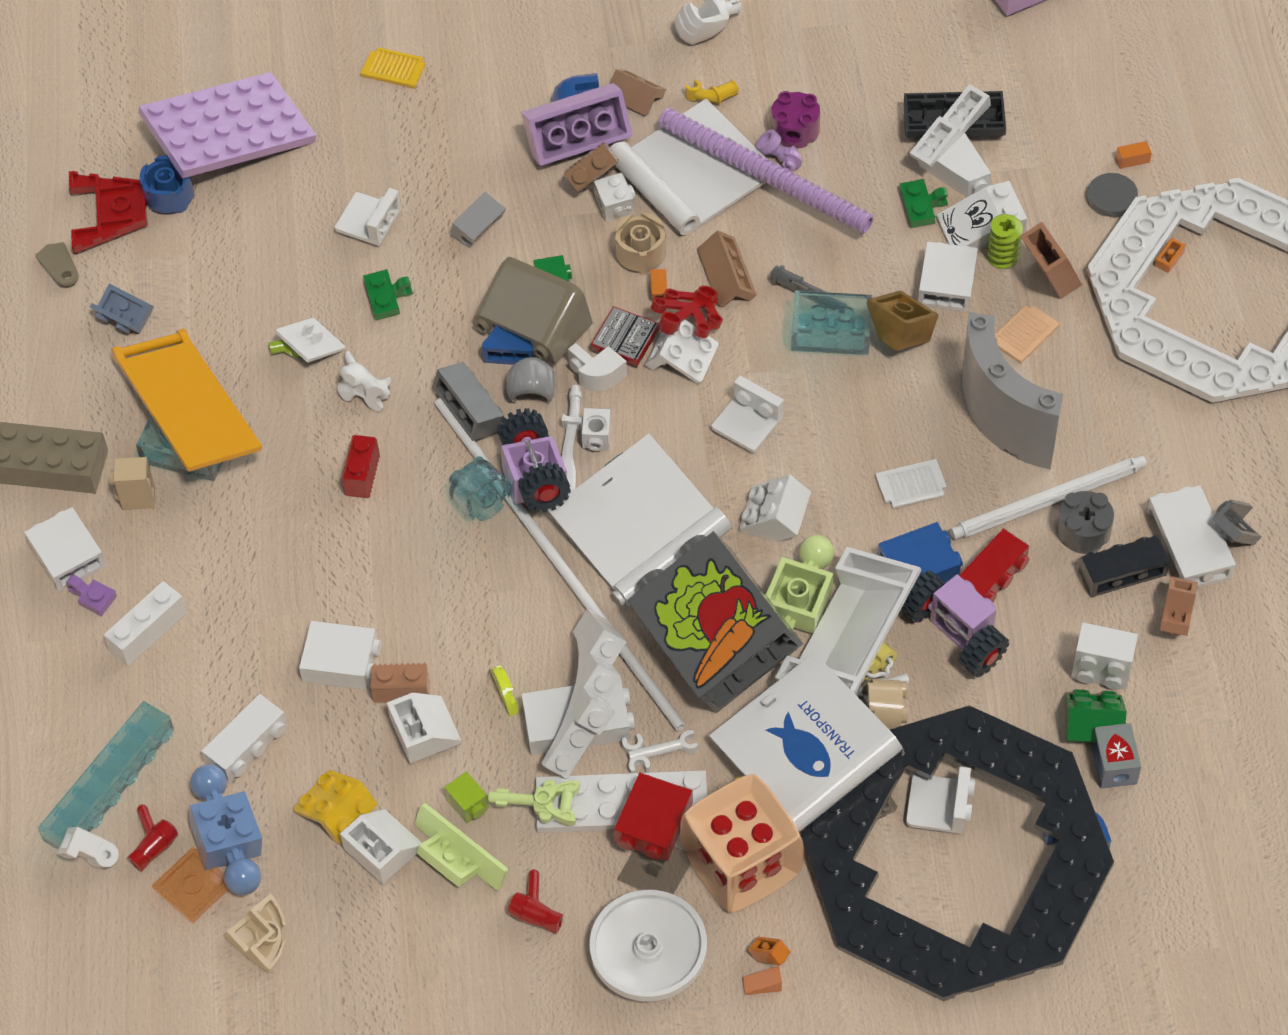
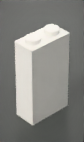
(547, 708)

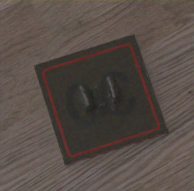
(653, 874)

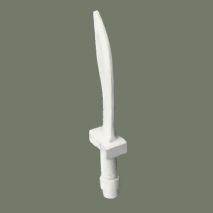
(571, 424)

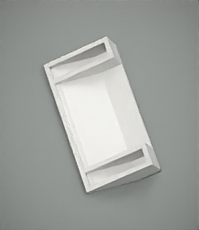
(858, 615)

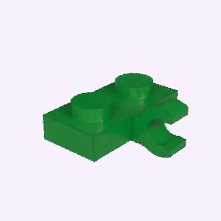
(919, 203)
(384, 293)

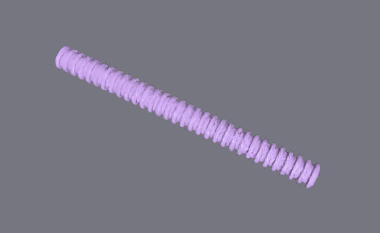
(766, 170)

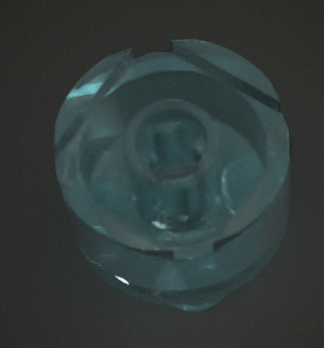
(479, 489)

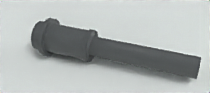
(785, 277)

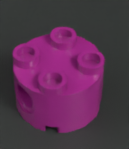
(796, 118)

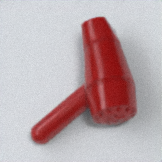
(156, 840)
(531, 910)

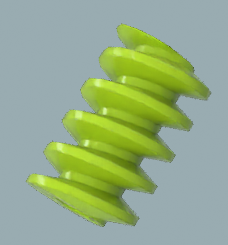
(1004, 241)

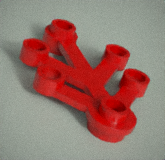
(704, 297)

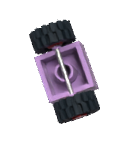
(532, 461)
(961, 616)

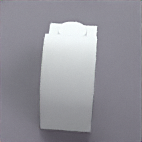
(598, 372)

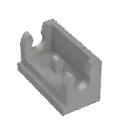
(476, 219)

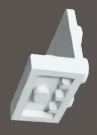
(369, 217)
(683, 352)
(749, 415)

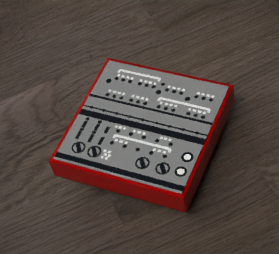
(626, 335)

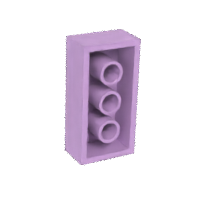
(576, 124)

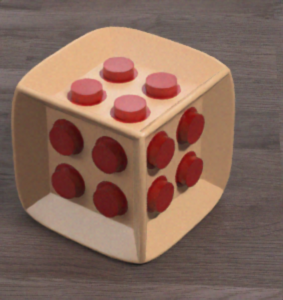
(742, 843)

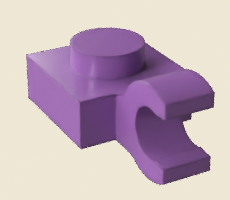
(94, 596)

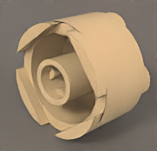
(640, 242)
(886, 700)

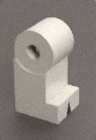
(95, 849)

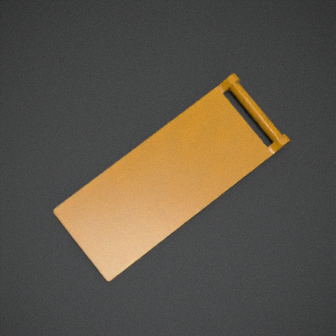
(186, 401)

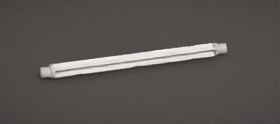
(1047, 497)

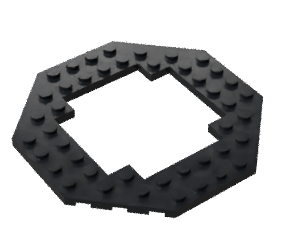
(1056, 904)

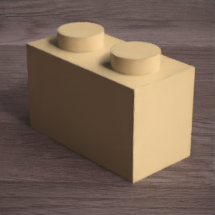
(133, 483)

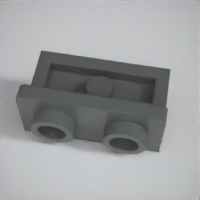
(1233, 526)

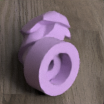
(771, 144)

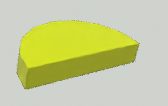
(505, 689)

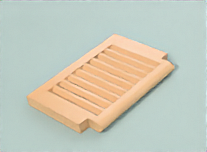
(1025, 333)

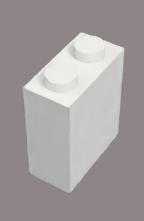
(947, 276)
(65, 548)
(339, 655)

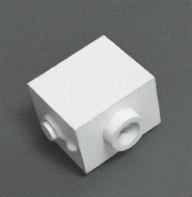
(614, 197)

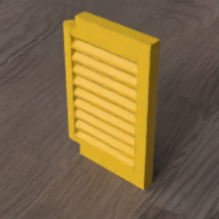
(393, 67)

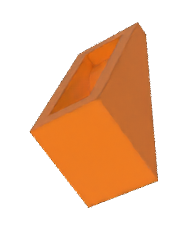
(763, 981)

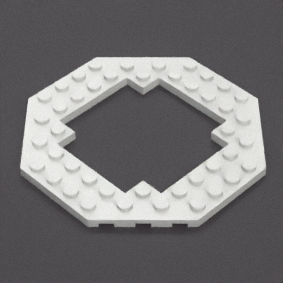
(1134, 248)

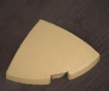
(260, 933)

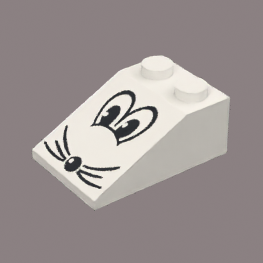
(970, 219)

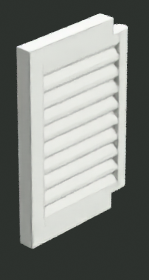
(911, 483)

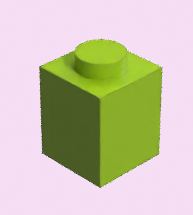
(467, 797)

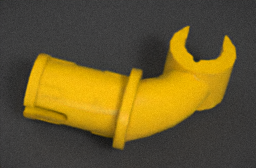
(713, 94)

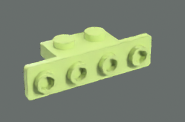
(456, 853)

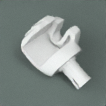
(703, 23)

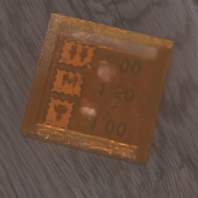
(190, 886)

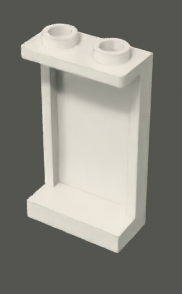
(1192, 536)

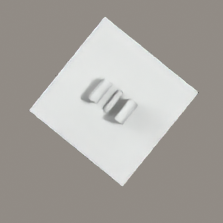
(310, 339)

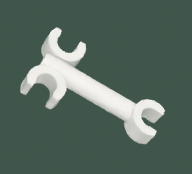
(639, 755)

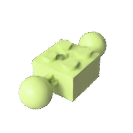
(803, 588)

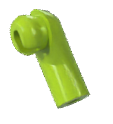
(280, 346)

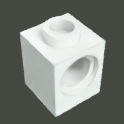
(599, 421)

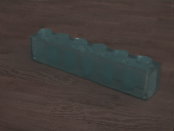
(109, 774)

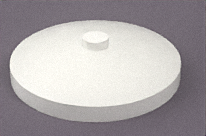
(648, 945)

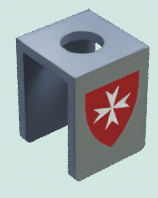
(1116, 756)

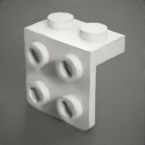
(940, 802)

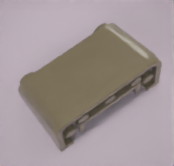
(534, 307)

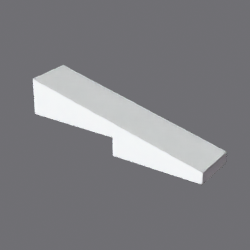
(952, 126)

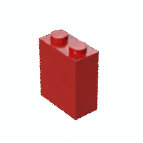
(652, 817)

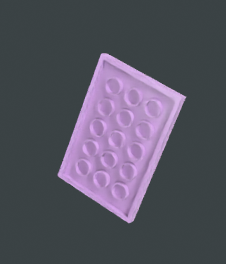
(226, 124)

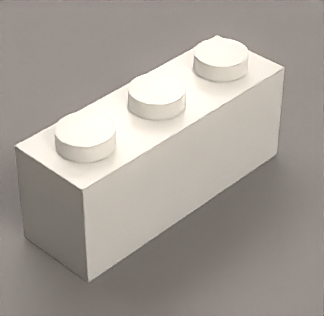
(145, 623)
(245, 737)

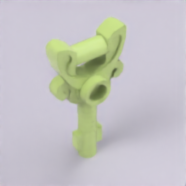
(543, 800)

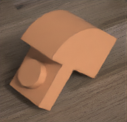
(1178, 606)

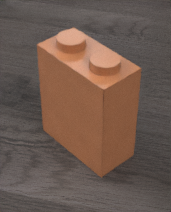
(1051, 260)

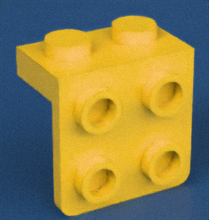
(335, 802)

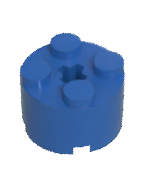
(165, 187)

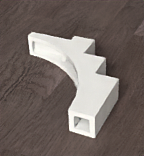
(596, 677)

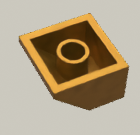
(901, 320)

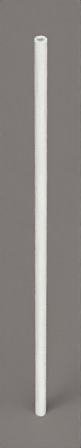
(568, 576)

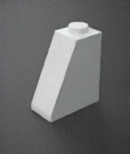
(961, 168)

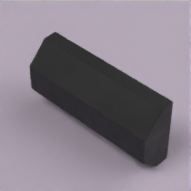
(924, 108)

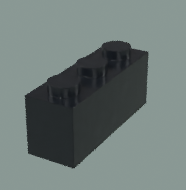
(1124, 565)

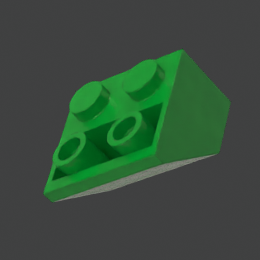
(1089, 711)

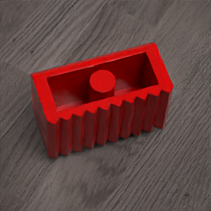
(360, 466)

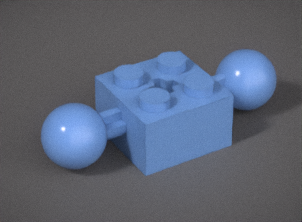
(225, 830)

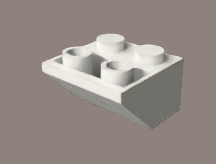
(775, 509)
(422, 725)
(379, 844)

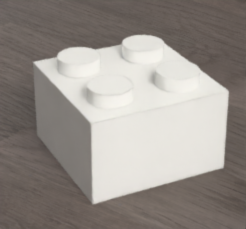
(1104, 656)

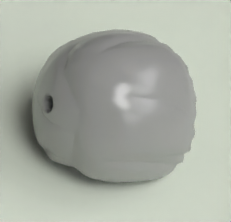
(531, 376)

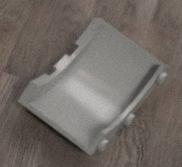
(1002, 402)

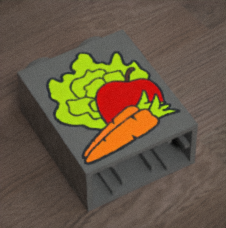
(713, 620)

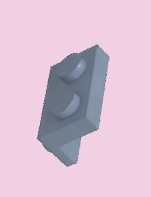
(123, 308)

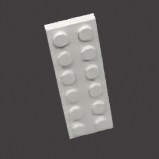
(604, 797)

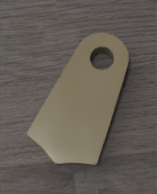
(58, 263)

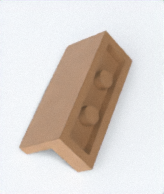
(726, 268)

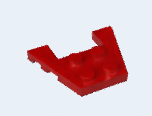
(118, 204)

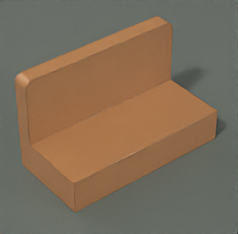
(637, 91)

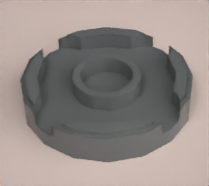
(1111, 194)

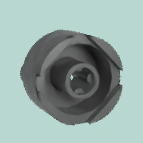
(1085, 521)

